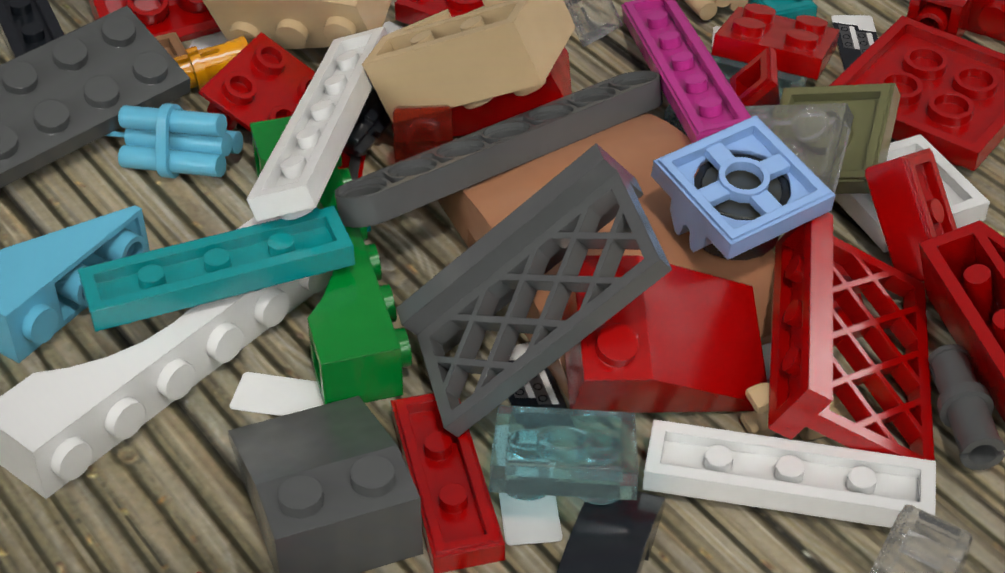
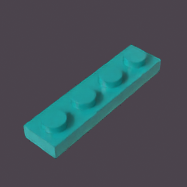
(215, 268)

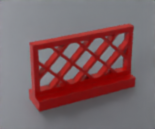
(807, 328)

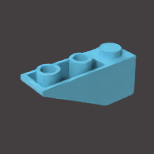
(42, 278)

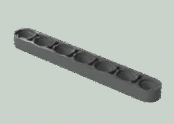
(496, 149)

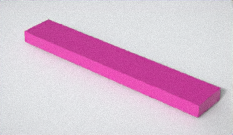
(686, 68)

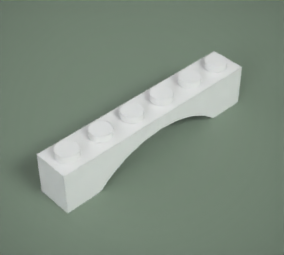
(74, 415)

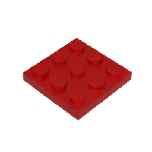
(946, 87)

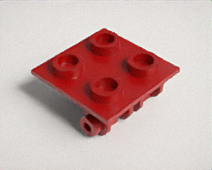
(257, 84)

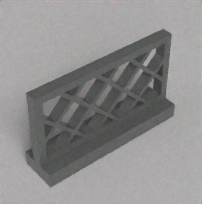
(510, 268)

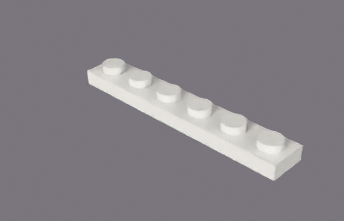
(316, 131)

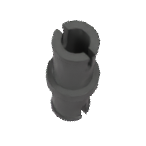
(966, 407)

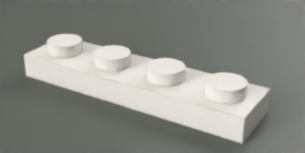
(786, 474)

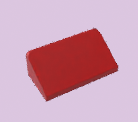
(909, 206)

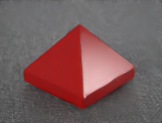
(758, 80)

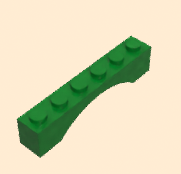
(352, 324)

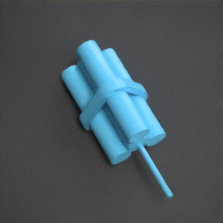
(175, 140)

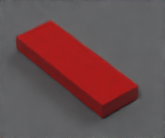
(454, 497)

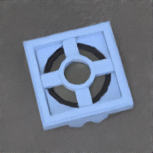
(743, 193)

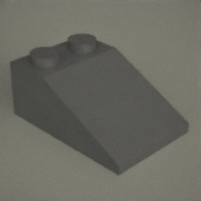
(329, 490)

